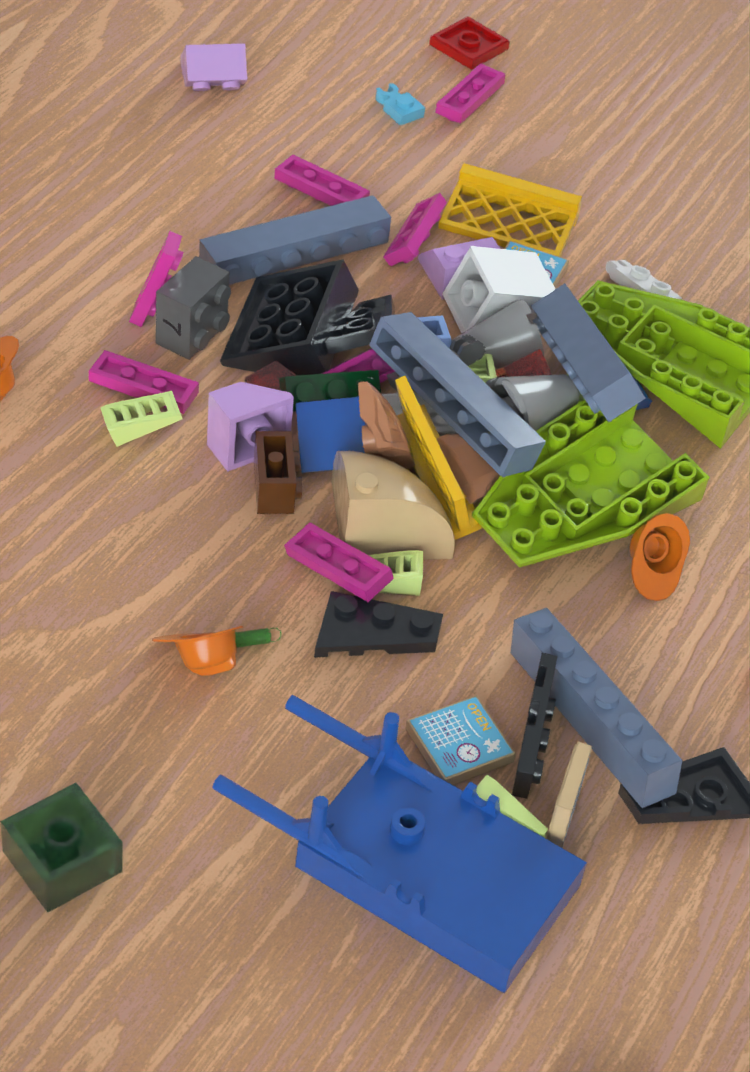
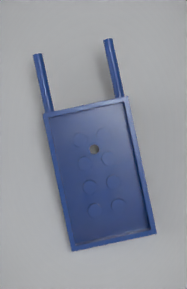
(427, 855)

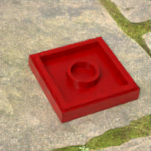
(469, 42)

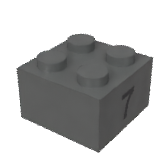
(192, 307)

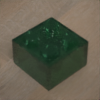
(62, 846)

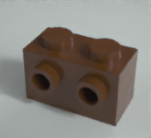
(276, 472)

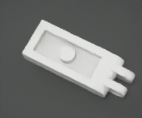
(638, 278)

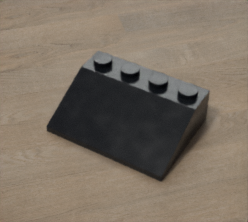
(292, 318)

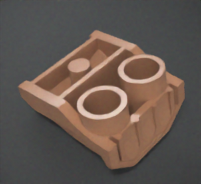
(382, 429)
(468, 467)

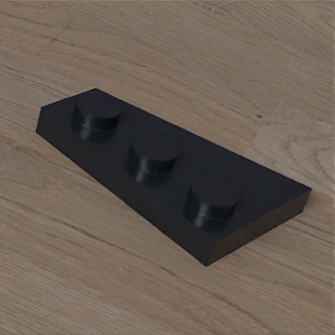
(361, 324)
(375, 625)
(535, 736)
(706, 790)

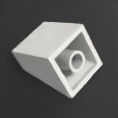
(493, 280)

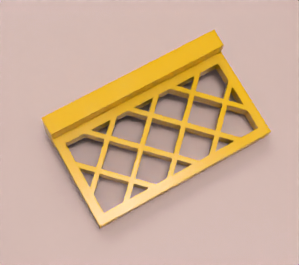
(516, 196)
(431, 463)

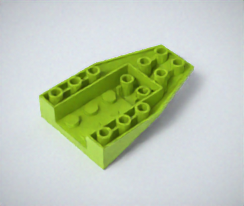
(679, 353)
(586, 488)

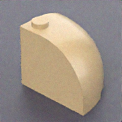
(387, 508)

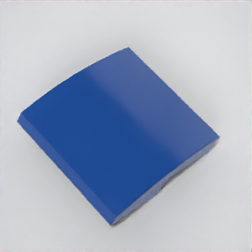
(325, 429)

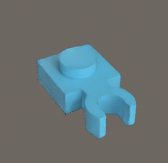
(400, 107)

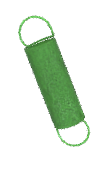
(254, 637)

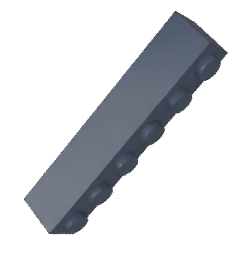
(298, 239)
(586, 354)
(457, 394)
(598, 709)

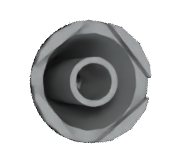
(507, 334)
(537, 397)

